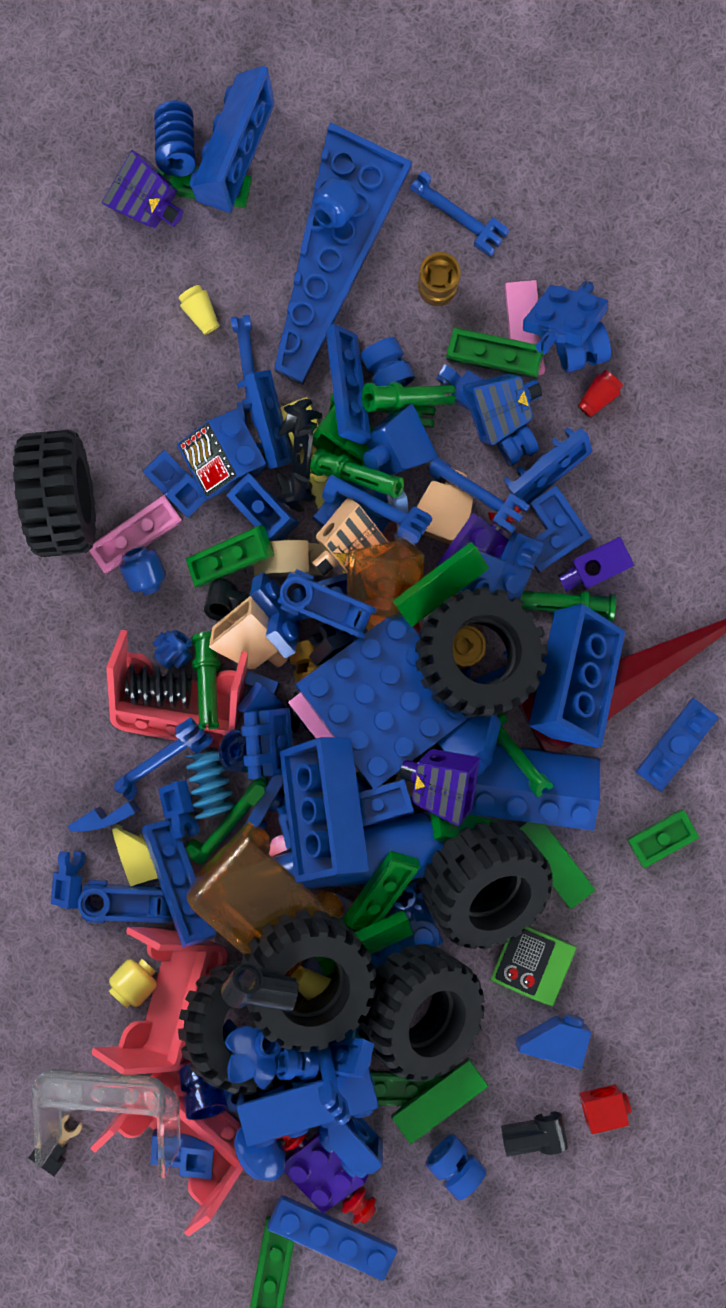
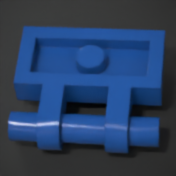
(275, 737)

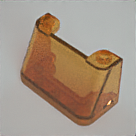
(249, 889)

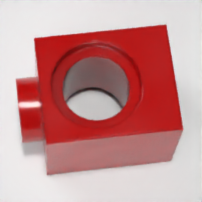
(605, 1108)

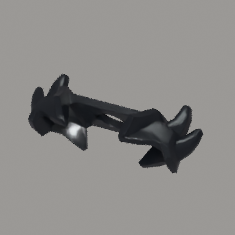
(299, 423)

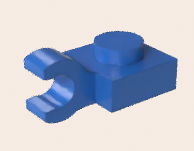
(450, 376)
(176, 805)
(66, 882)

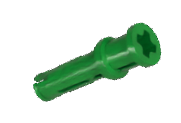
(396, 396)
(345, 469)
(551, 602)
(206, 666)

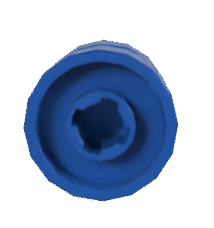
(593, 351)
(385, 362)
(461, 1171)

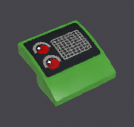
(534, 965)

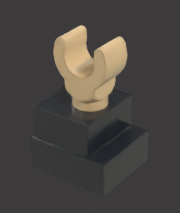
(55, 1160)

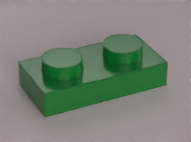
(662, 838)

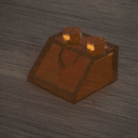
(383, 573)

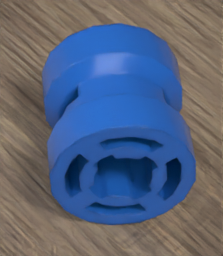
(517, 445)
(295, 1063)

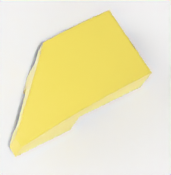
(134, 856)

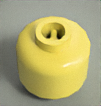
(132, 983)

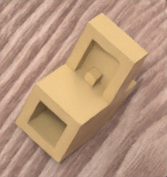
(290, 556)

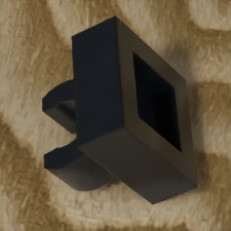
(328, 644)

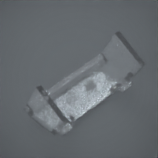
(106, 1092)

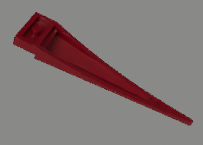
(640, 673)

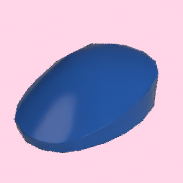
(260, 1162)

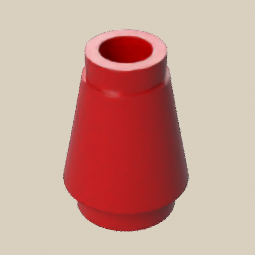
(600, 393)

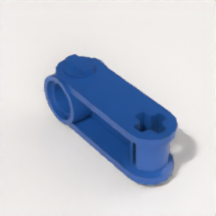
(326, 604)
(124, 903)

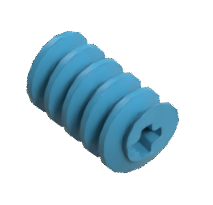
(210, 784)

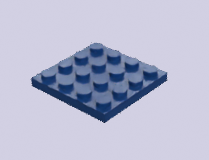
(379, 701)

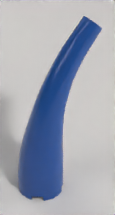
(403, 835)

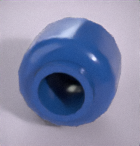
(335, 203)
(142, 570)

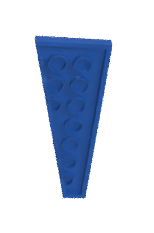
(335, 256)

